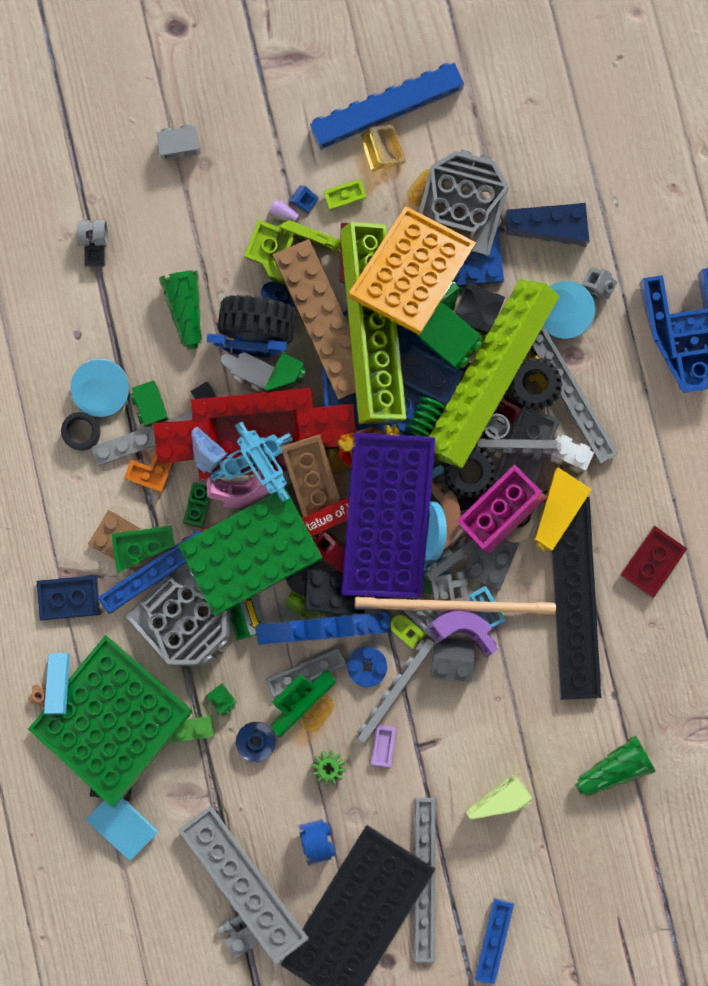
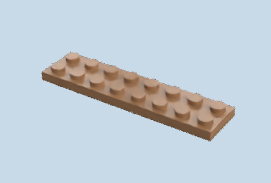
(319, 314)

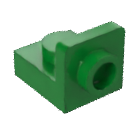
(222, 699)

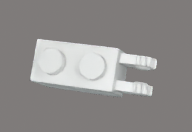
(248, 369)

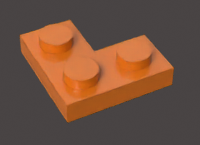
(150, 476)

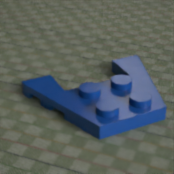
(238, 346)

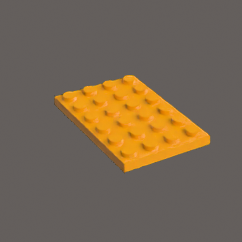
(412, 270)

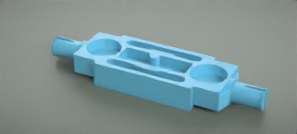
(251, 443)
(232, 466)

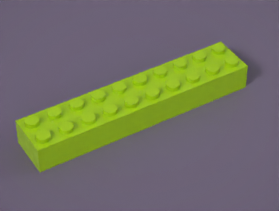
(372, 335)
(492, 371)

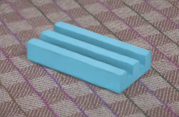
(488, 594)

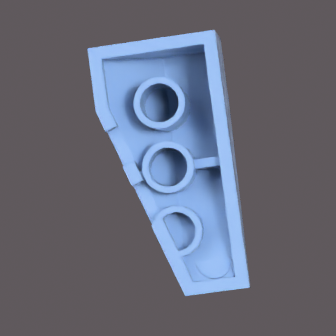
(206, 451)

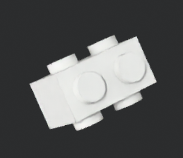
(572, 455)

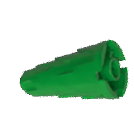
(183, 301)
(618, 768)

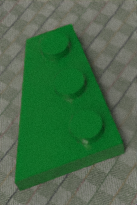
(137, 545)

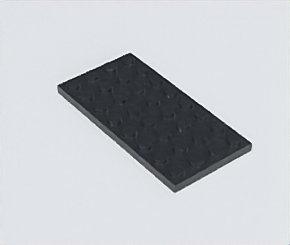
(359, 912)

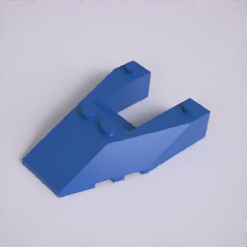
(680, 335)

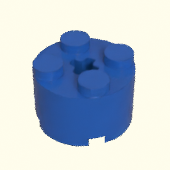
(315, 842)

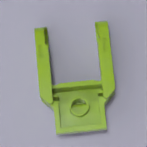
(272, 239)

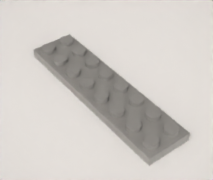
(243, 884)

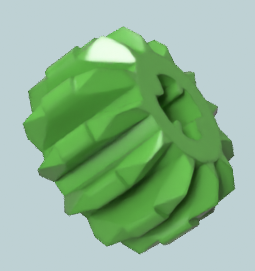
(322, 771)

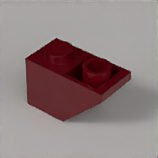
(331, 549)

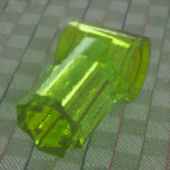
(296, 603)

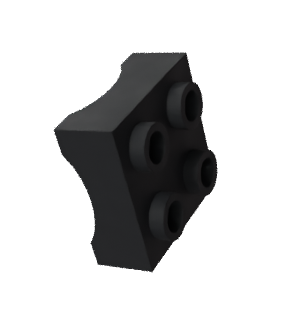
(479, 308)

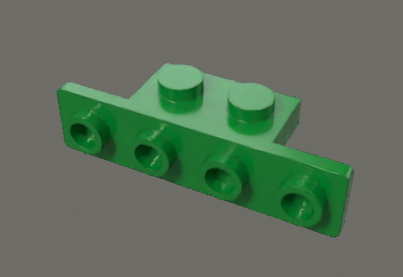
(298, 699)

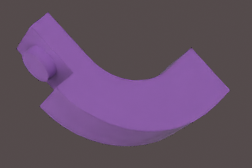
(467, 624)

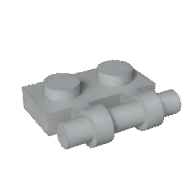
(443, 589)
(239, 941)

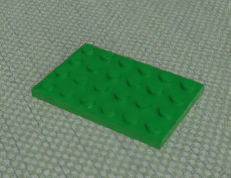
(249, 552)

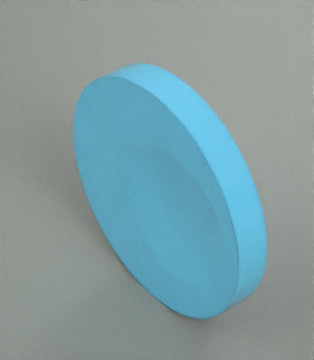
(572, 312)
(100, 387)
(436, 532)

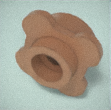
(34, 696)

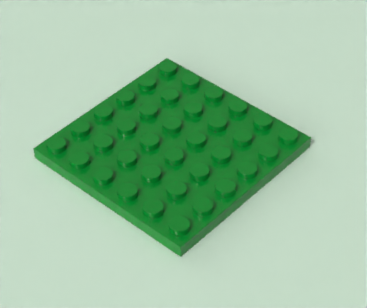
(112, 721)

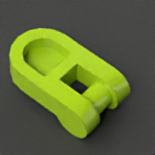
(401, 625)

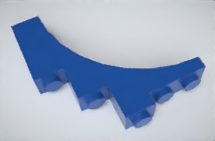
(323, 628)

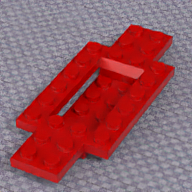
(264, 412)

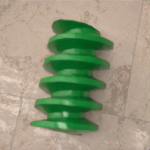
(423, 417)

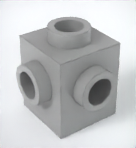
(599, 283)

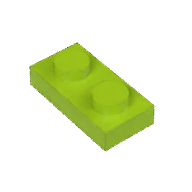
(345, 194)

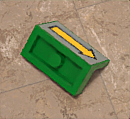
(245, 618)

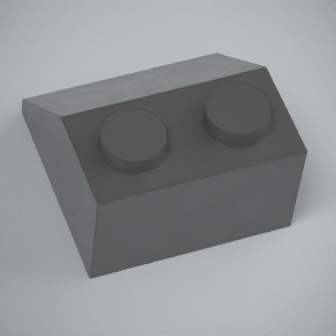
(453, 660)

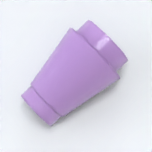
(282, 212)

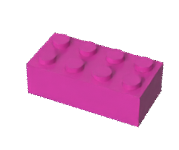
(501, 509)

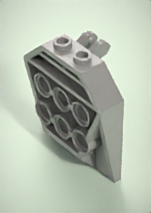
(480, 176)
(194, 647)

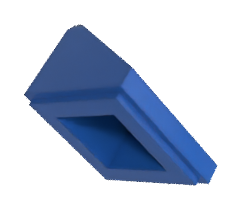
(304, 198)

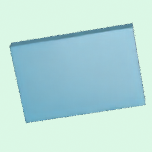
(122, 827)

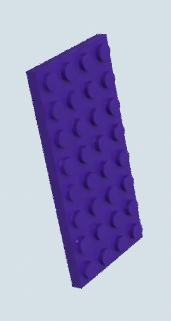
(387, 515)

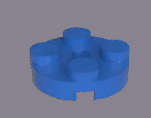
(367, 655)

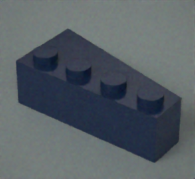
(550, 223)

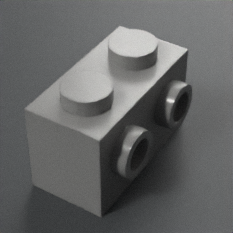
(178, 142)

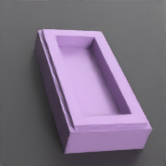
(383, 746)

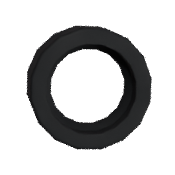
(80, 416)

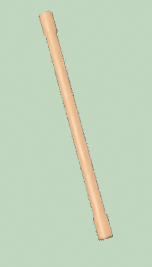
(369, 603)

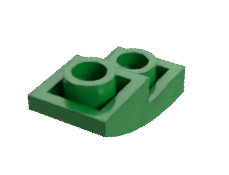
(197, 506)

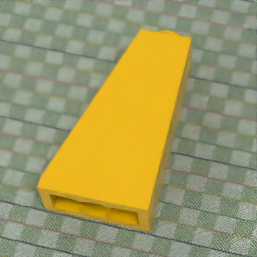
(561, 505)

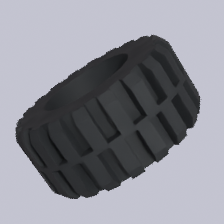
(256, 319)

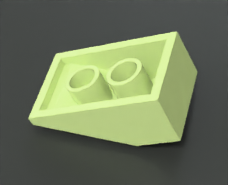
(504, 798)

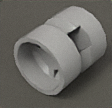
(99, 232)
(497, 427)

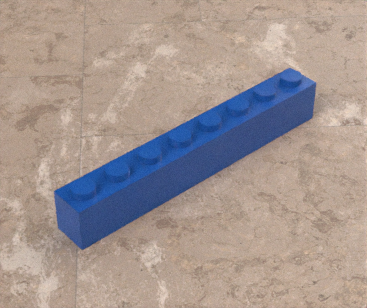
(387, 105)

